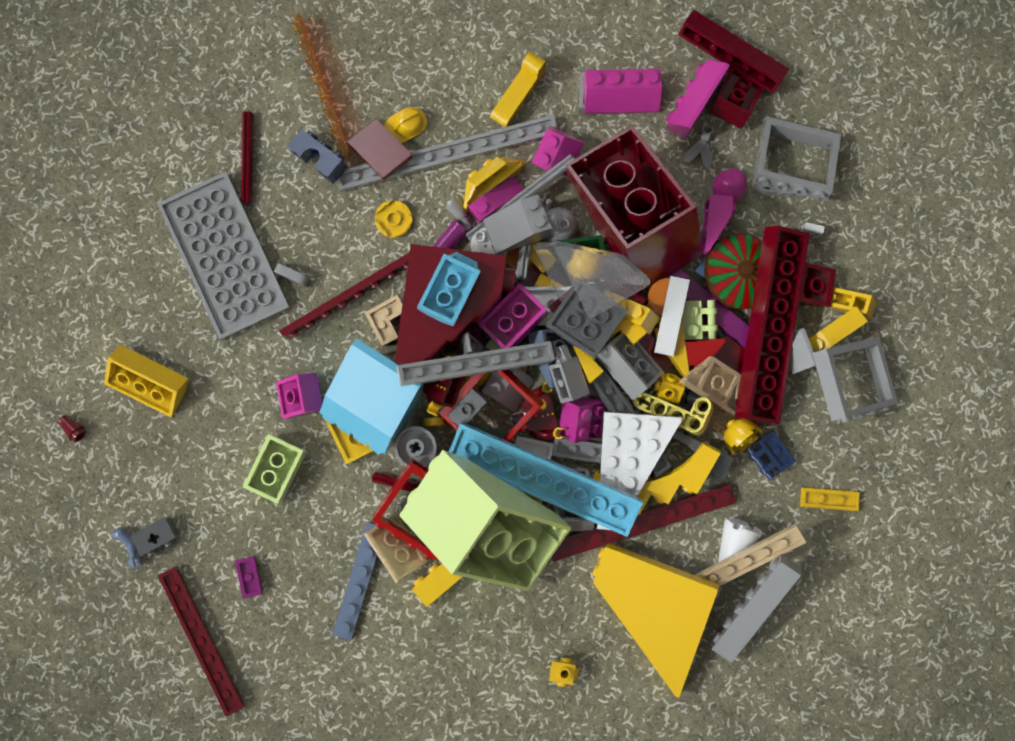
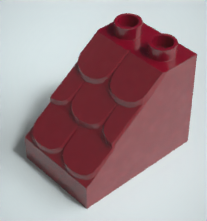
(637, 205)
(429, 339)

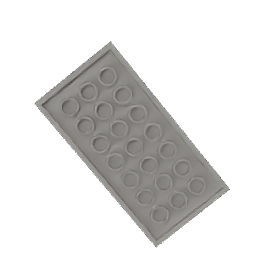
(223, 255)

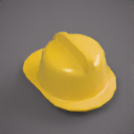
(406, 124)

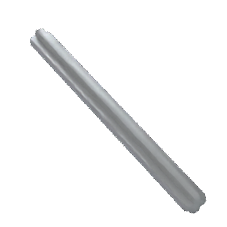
(531, 190)

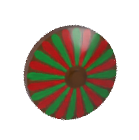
(733, 269)

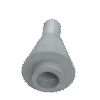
(456, 208)

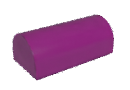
(452, 236)

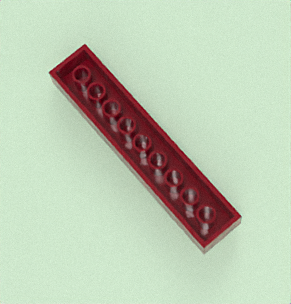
(772, 324)

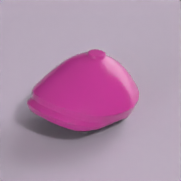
(730, 183)

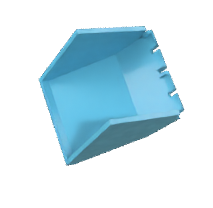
(369, 399)

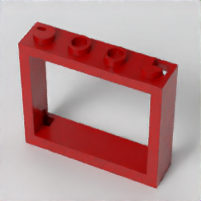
(518, 385)
(396, 531)

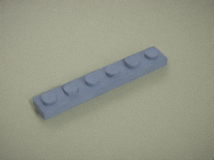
(356, 588)

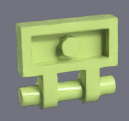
(693, 320)

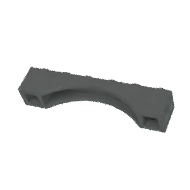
(687, 439)

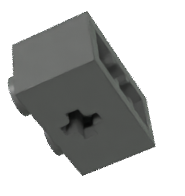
(144, 540)

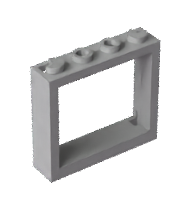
(800, 134)
(831, 384)

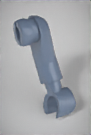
(124, 536)

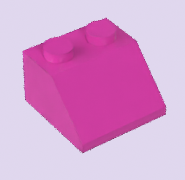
(555, 147)
(299, 395)

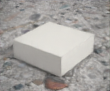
(813, 229)

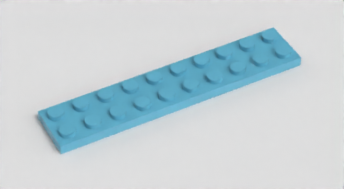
(548, 479)

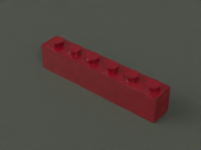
(733, 51)

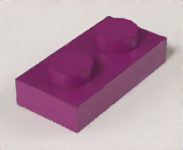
(248, 577)

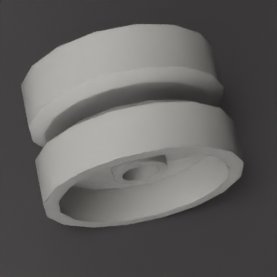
(411, 436)

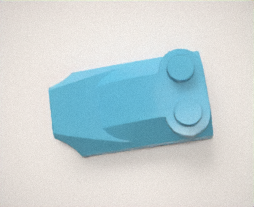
(449, 288)

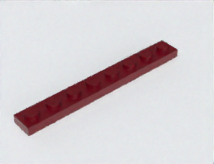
(341, 300)
(201, 641)

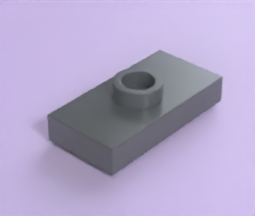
(468, 407)

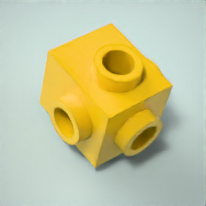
(669, 388)
(558, 666)

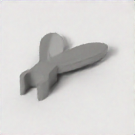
(701, 147)

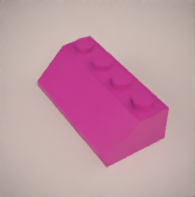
(622, 91)
(696, 98)

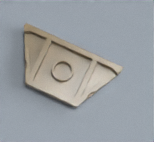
(715, 382)

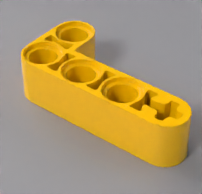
(521, 87)

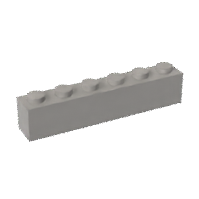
(756, 607)

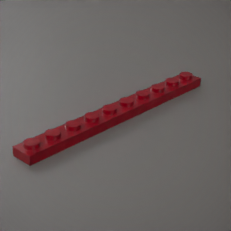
(648, 521)

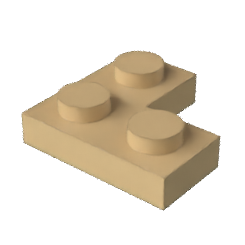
(381, 319)

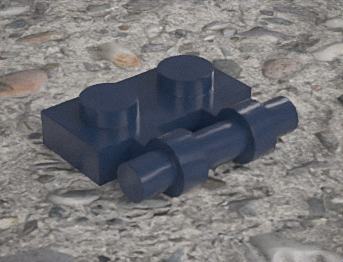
(775, 451)

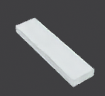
(672, 316)

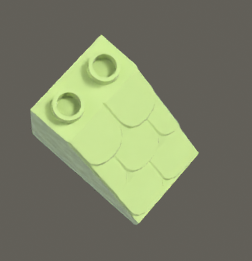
(482, 524)

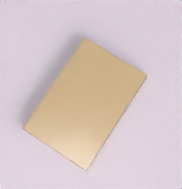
(394, 553)

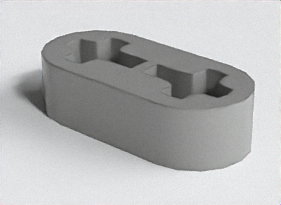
(292, 275)

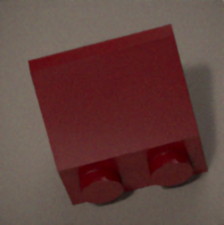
(817, 286)

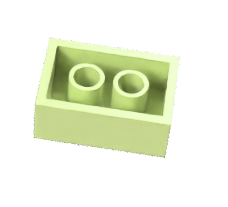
(274, 469)

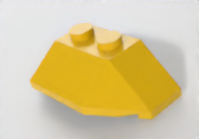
(490, 176)

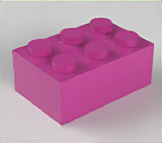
(514, 318)

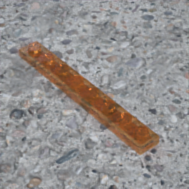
(323, 94)

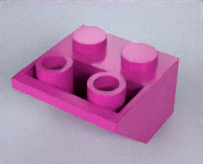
(582, 419)

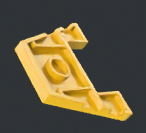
(590, 367)

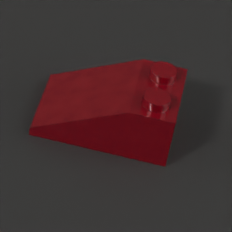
(735, 99)

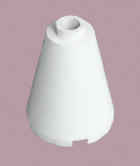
(736, 537)

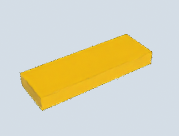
(829, 499)

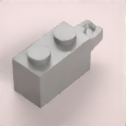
(568, 375)

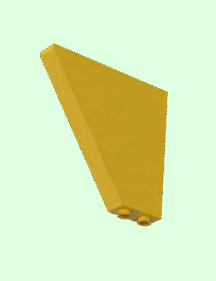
(658, 607)

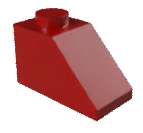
(699, 350)

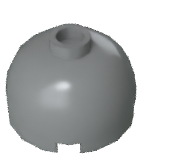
(563, 224)

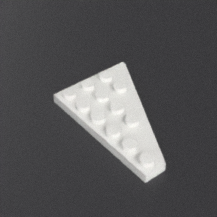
(633, 448)

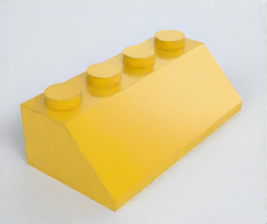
(145, 380)

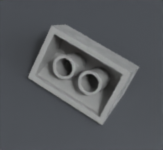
(629, 365)

